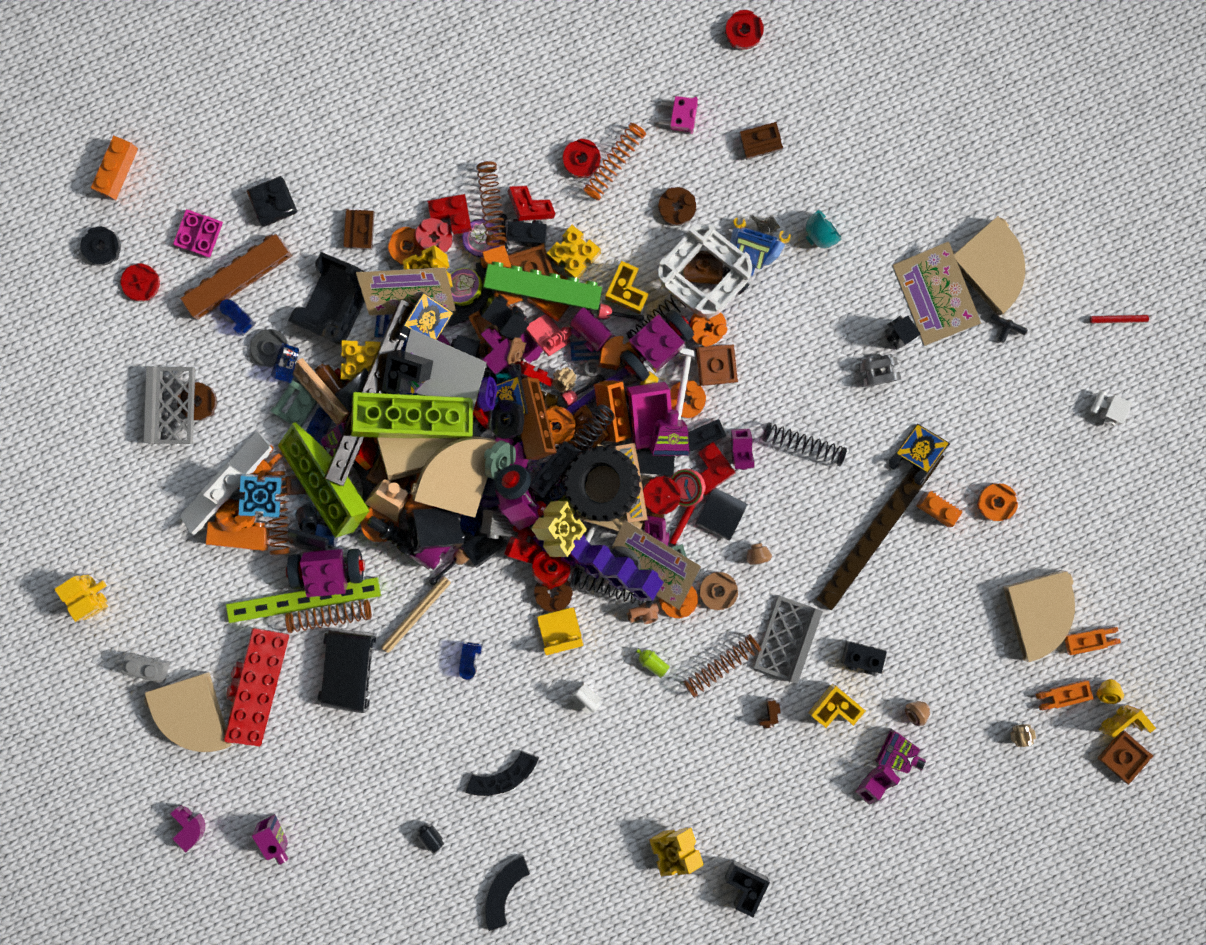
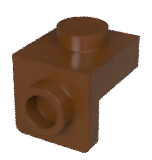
(773, 710)

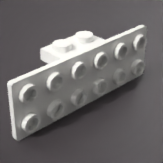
(225, 483)

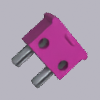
(685, 114)

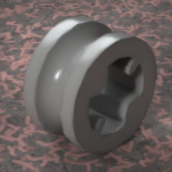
(587, 368)

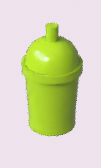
(652, 662)

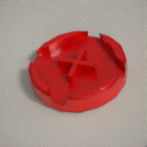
(140, 282)
(661, 495)

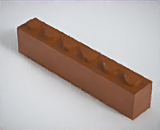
(236, 276)

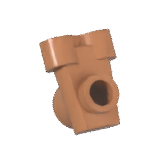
(648, 615)

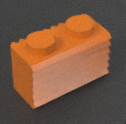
(939, 508)

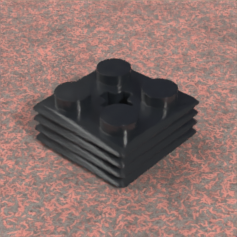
(261, 195)

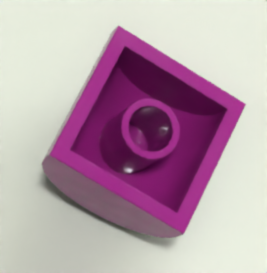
(591, 329)

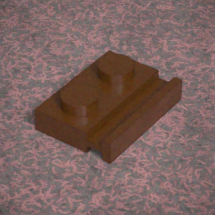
(761, 140)
(359, 229)

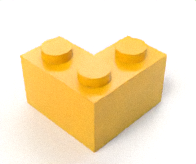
(621, 289)
(835, 702)

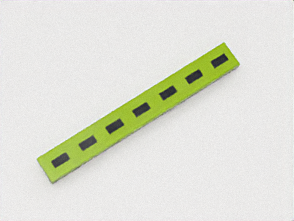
(298, 601)

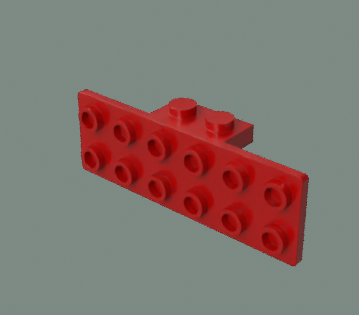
(255, 687)

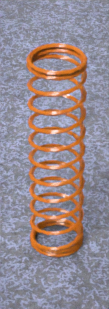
(641, 134)

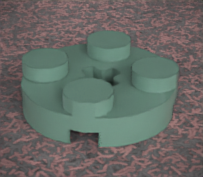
(498, 457)

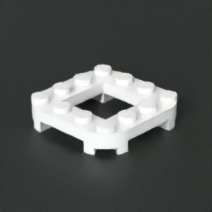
(724, 251)

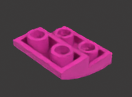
(198, 233)

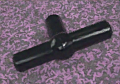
(1007, 326)

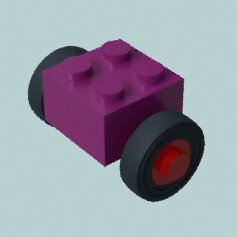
(656, 344)
(517, 497)
(324, 571)

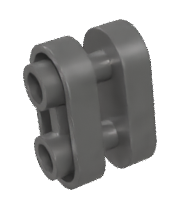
(887, 362)

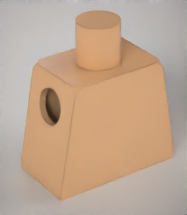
(388, 499)

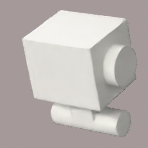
(1114, 409)
(586, 698)

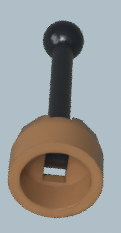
(459, 558)

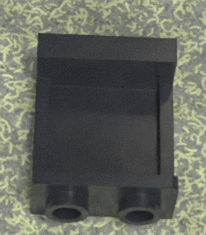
(434, 529)

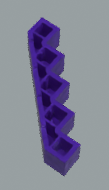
(618, 570)

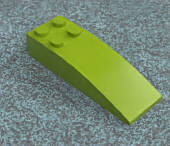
(410, 416)
(338, 505)

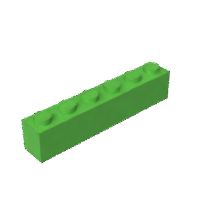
(542, 287)

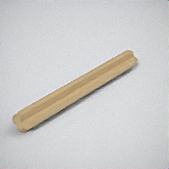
(416, 614)

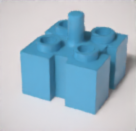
(260, 495)

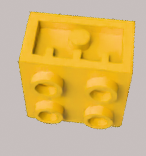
(560, 631)
(1123, 718)

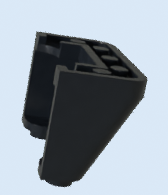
(333, 302)
(347, 670)

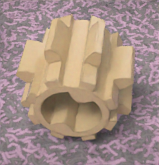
(564, 379)
(1023, 735)

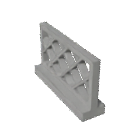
(154, 404)
(804, 645)

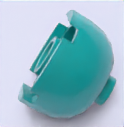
(821, 231)

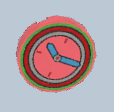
(690, 485)

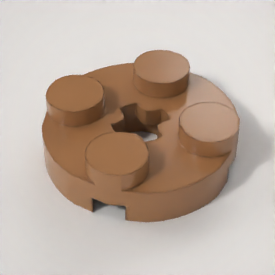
(721, 601)

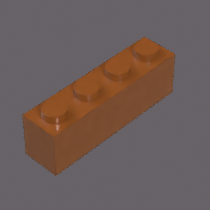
(536, 430)

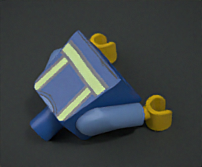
(761, 247)

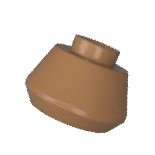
(758, 554)
(917, 712)

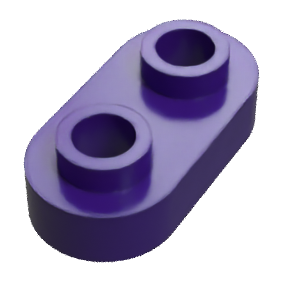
(487, 394)

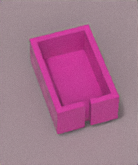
(646, 406)

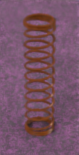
(489, 170)
(285, 550)
(289, 617)
(753, 642)

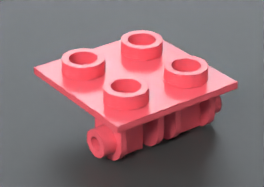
(548, 334)

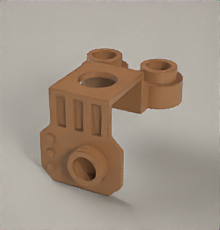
(516, 350)

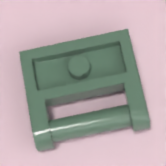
(300, 408)

